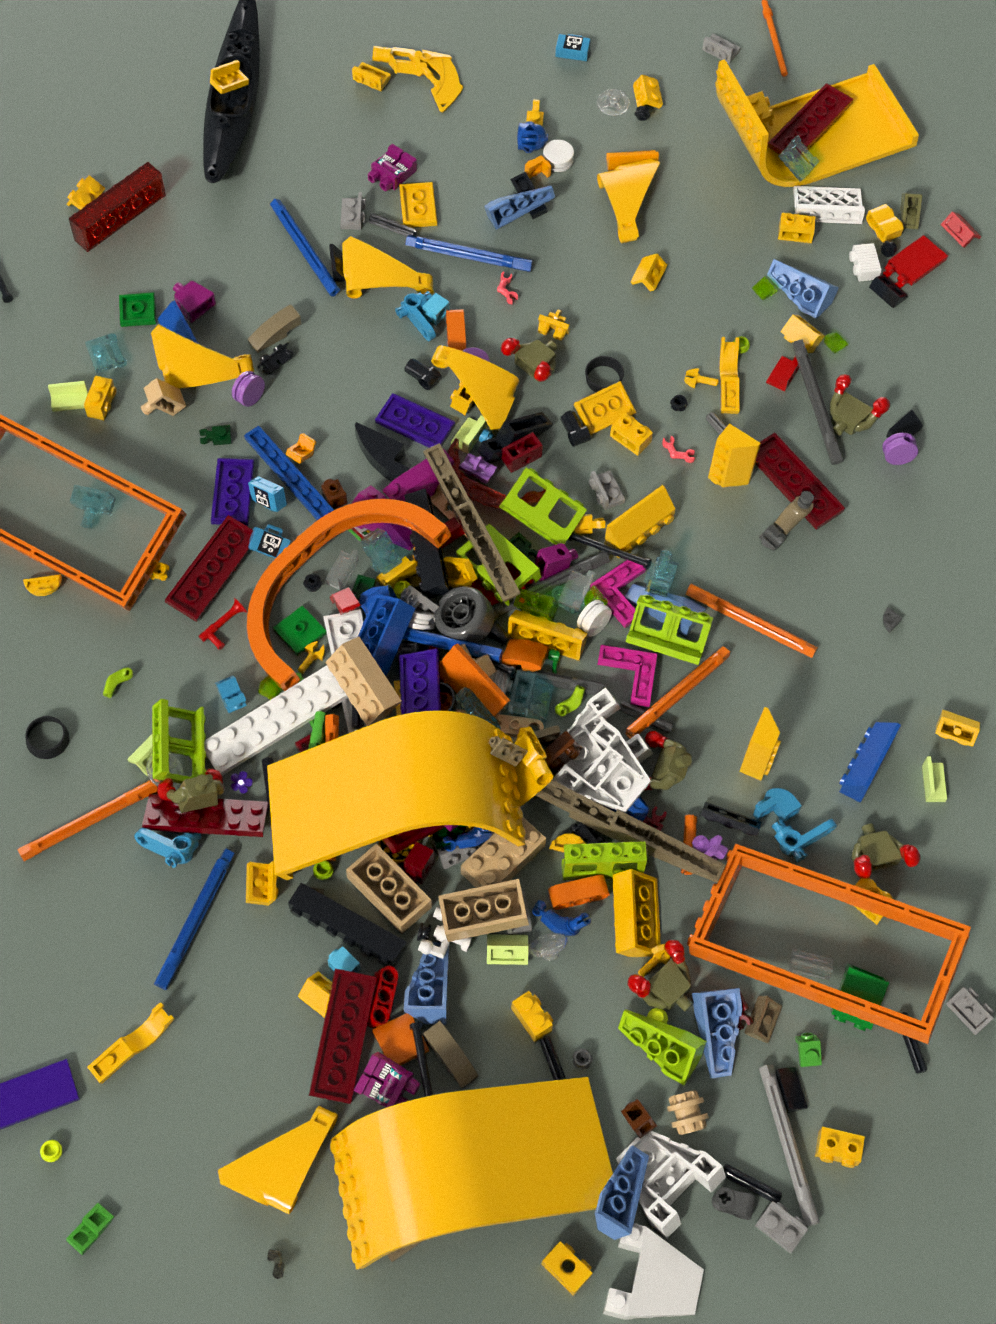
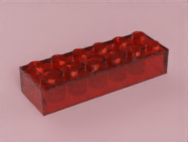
(117, 206)

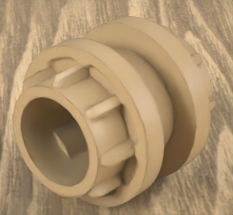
(687, 1112)

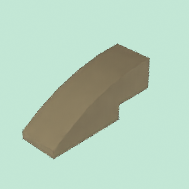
(275, 328)
(450, 1054)

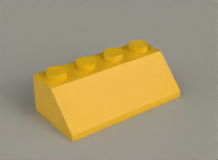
(733, 458)
(640, 521)
(556, 636)
(761, 747)
(636, 913)

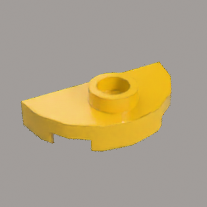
(43, 585)
(567, 838)

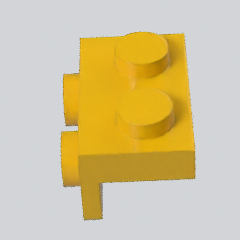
(370, 76)
(228, 77)
(647, 92)
(760, 104)
(87, 191)
(459, 572)
(261, 883)

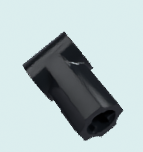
(426, 376)
(576, 432)

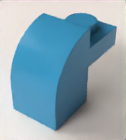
(231, 694)
(779, 801)

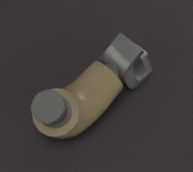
(796, 511)

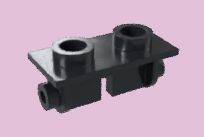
(269, 362)
(586, 833)

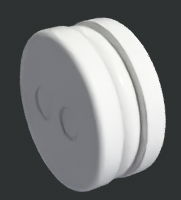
(559, 155)
(594, 618)
(422, 620)

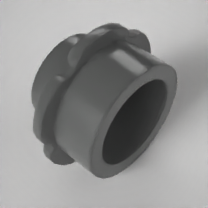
(582, 1053)

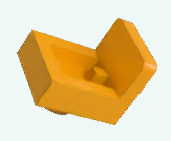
(537, 166)
(302, 449)

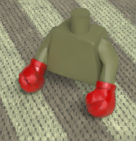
(532, 357)
(850, 413)
(671, 763)
(193, 792)
(880, 851)
(669, 984)

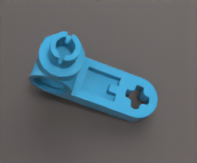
(412, 308)
(801, 841)
(175, 851)

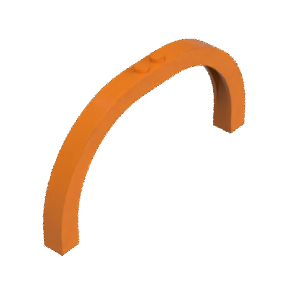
(308, 544)

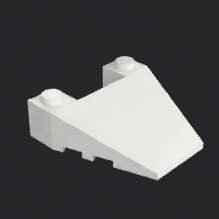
(598, 708)
(614, 777)
(668, 1174)
(663, 1281)

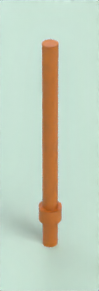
(767, 13)

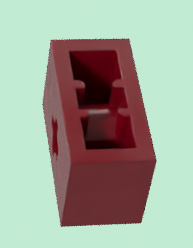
(522, 452)
(419, 862)

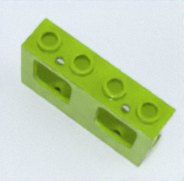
(537, 517)
(509, 554)
(666, 640)
(164, 744)
(602, 859)

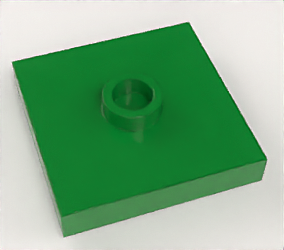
(137, 309)
(299, 630)

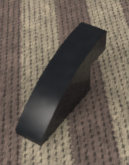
(511, 432)
(381, 451)

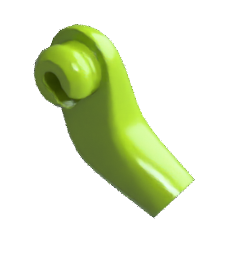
(115, 679)
(571, 703)

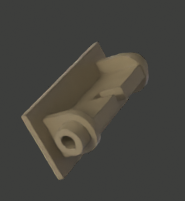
(507, 750)

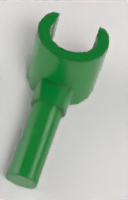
(554, 655)

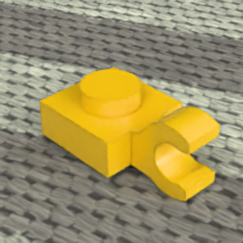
(534, 115)
(587, 524)

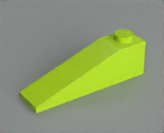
(667, 1045)

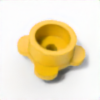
(163, 574)

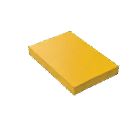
(418, 204)
(604, 407)

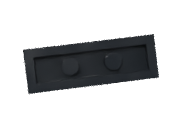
(523, 183)
(731, 819)

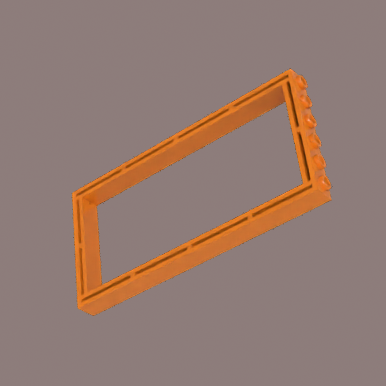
(153, 553)
(812, 990)

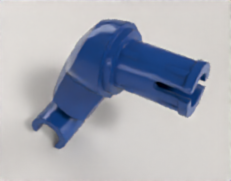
(469, 839)
(557, 924)

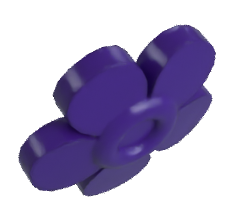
(241, 782)

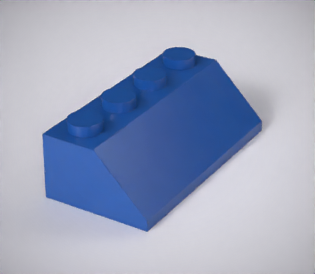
(174, 320)
(385, 628)
(869, 759)

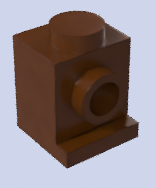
(334, 493)
(638, 1118)

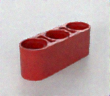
(388, 989)

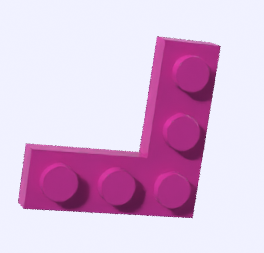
(610, 585)
(641, 662)

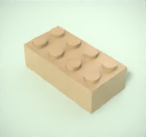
(363, 681)
(500, 859)
(389, 888)
(483, 910)

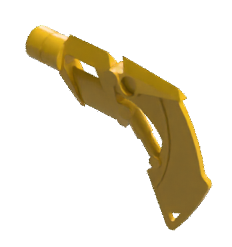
(445, 89)

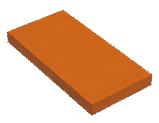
(462, 671)

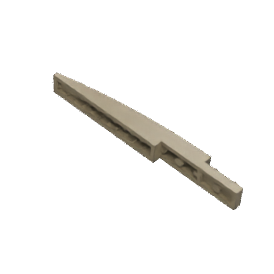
(471, 523)
(629, 829)

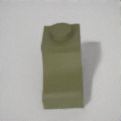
(910, 210)

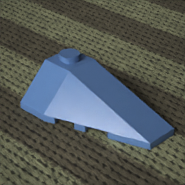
(514, 206)
(806, 291)
(685, 625)
(428, 990)
(717, 1021)
(621, 1195)

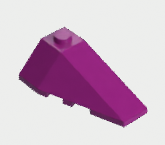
(413, 480)
(398, 534)

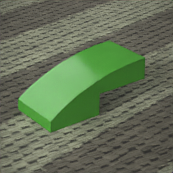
(90, 1229)

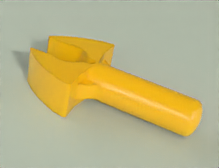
(698, 378)
(310, 658)
(659, 956)

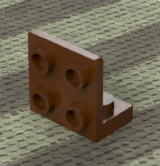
(561, 752)

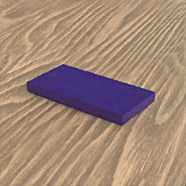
(414, 421)
(232, 490)
(420, 682)
(36, 1093)

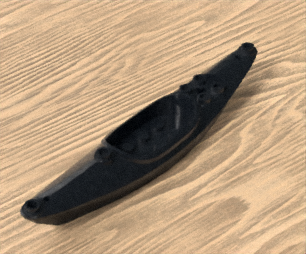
(231, 113)

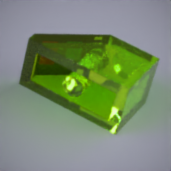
(536, 604)

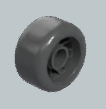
(464, 615)

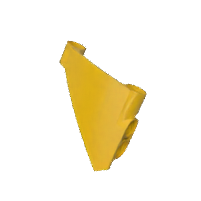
(626, 191)
(371, 268)
(191, 364)
(485, 382)
(532, 770)
(280, 1166)

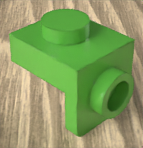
(809, 1050)

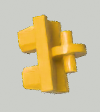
(557, 323)

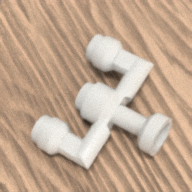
(427, 947)

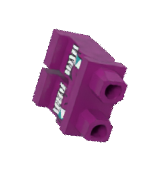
(392, 168)
(386, 1081)

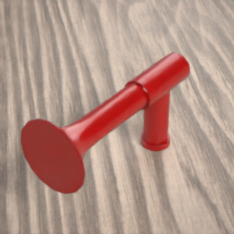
(209, 632)

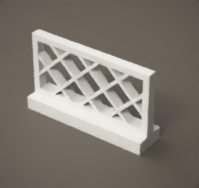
(829, 211)

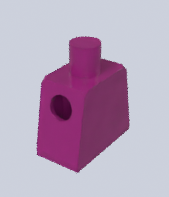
(193, 299)
(554, 560)

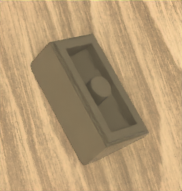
(764, 1018)

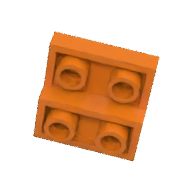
(525, 652)
(397, 1039)

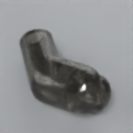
(279, 1266)

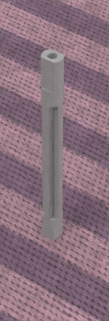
(789, 1146)

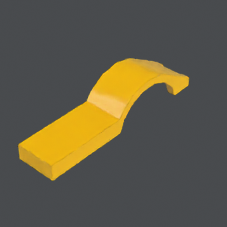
(729, 376)
(131, 1044)

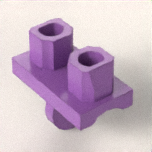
(478, 468)
(710, 847)

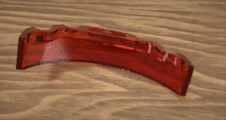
(480, 492)

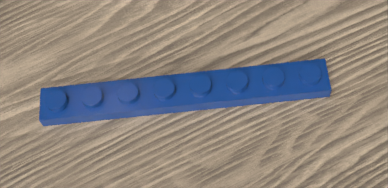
(288, 473)

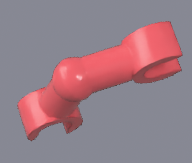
(501, 289)
(676, 454)

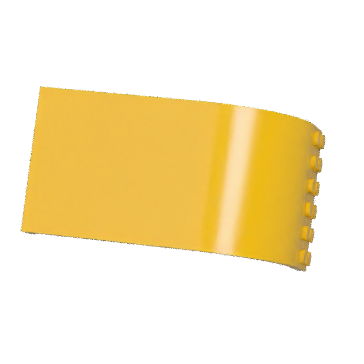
(864, 133)
(390, 781)
(468, 1163)

